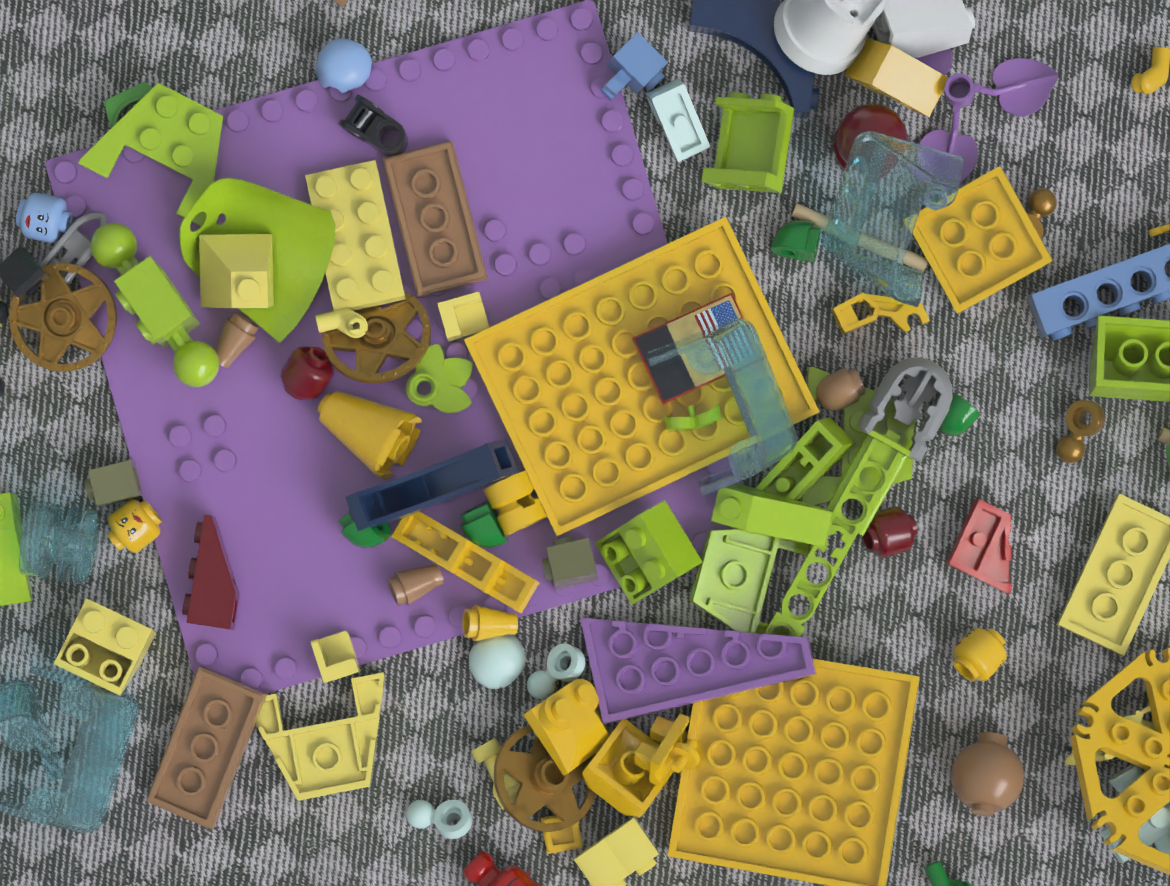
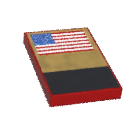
(676, 376)

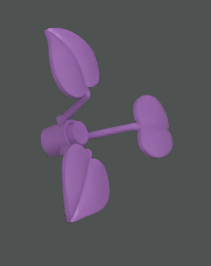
(1022, 91)

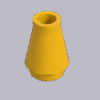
(488, 623)

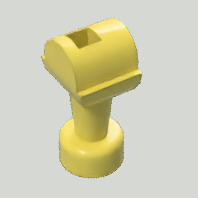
(488, 754)

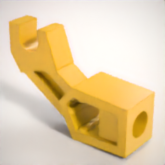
(882, 307)

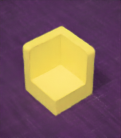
(463, 316)
(335, 656)

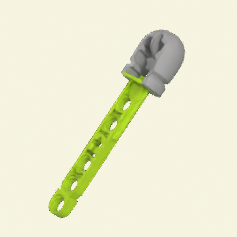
(881, 453)

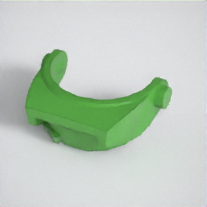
(119, 102)

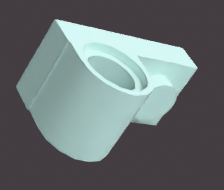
(678, 119)

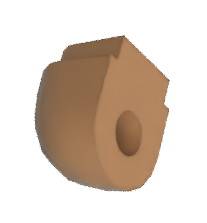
(840, 389)

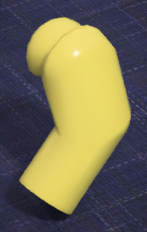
(343, 320)

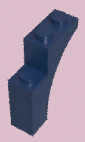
(752, 27)
(431, 485)

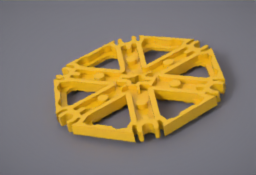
(1134, 745)

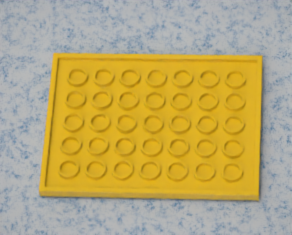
(581, 392)

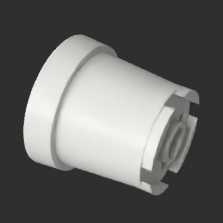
(824, 33)

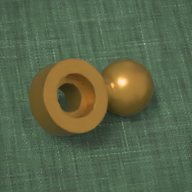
(1041, 204)
(1071, 447)

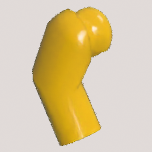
(1155, 75)

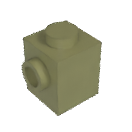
(113, 483)
(570, 562)

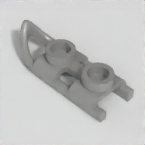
(76, 244)

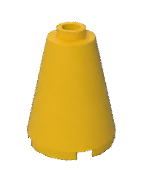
(370, 430)

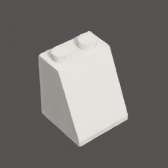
(924, 25)

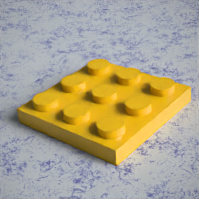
(980, 241)

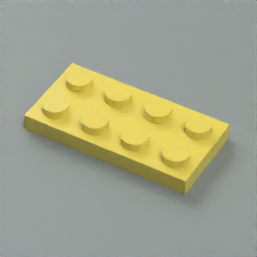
(364, 257)
(1119, 575)

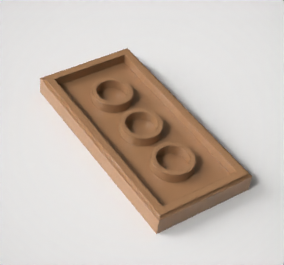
(435, 219)
(206, 747)

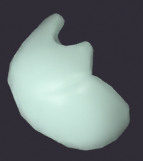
(497, 661)

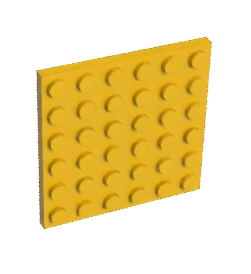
(799, 777)

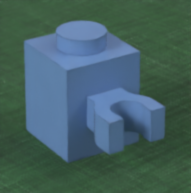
(636, 66)

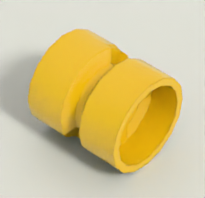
(515, 503)

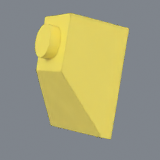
(236, 271)

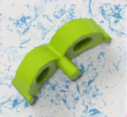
(693, 421)

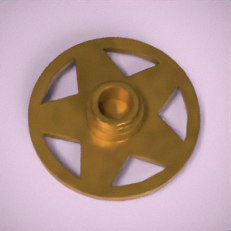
(64, 319)
(382, 339)
(539, 785)

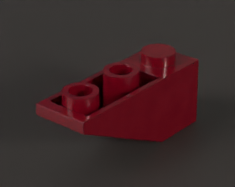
(214, 586)

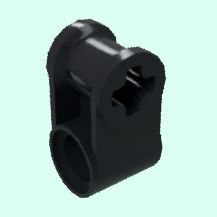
(368, 125)

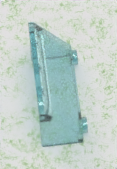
(880, 205)

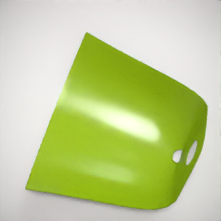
(300, 243)

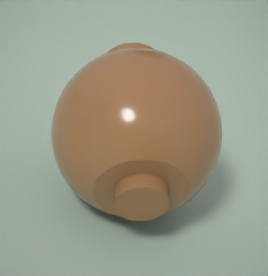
(987, 775)

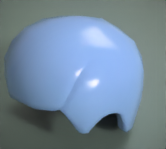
(343, 65)

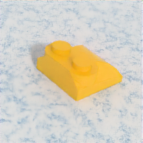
(569, 724)
(616, 776)

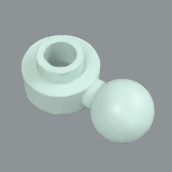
(543, 683)
(422, 814)

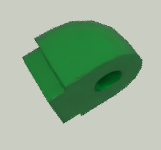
(797, 241)
(959, 417)
(482, 526)
(366, 538)

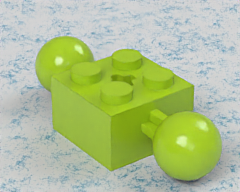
(156, 301)

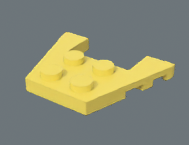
(329, 754)

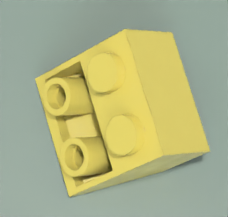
(104, 647)

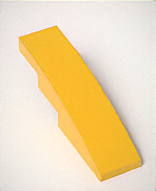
(466, 560)

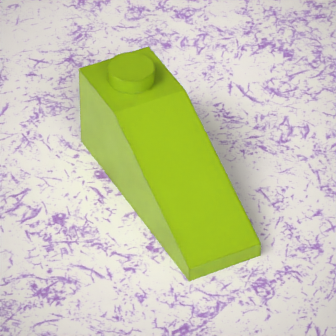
(810, 460)
(772, 515)
(13, 585)

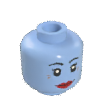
(43, 217)

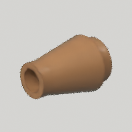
(235, 338)
(414, 583)

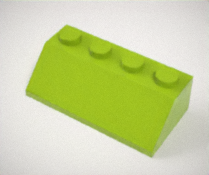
(1130, 359)

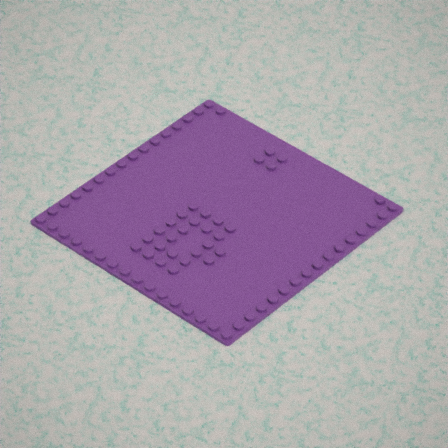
(552, 206)

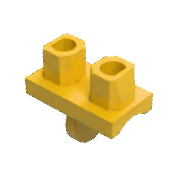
(673, 752)

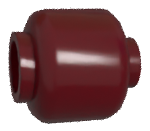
(307, 373)
(890, 532)

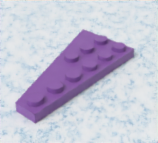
(670, 666)

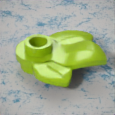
(446, 381)

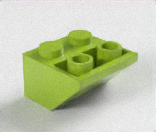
(648, 552)

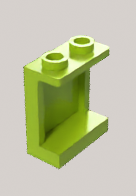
(751, 143)

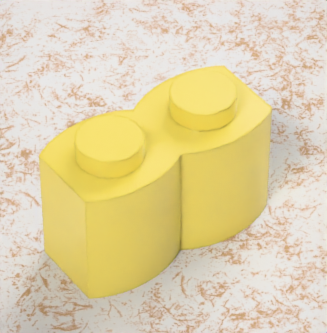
(618, 855)

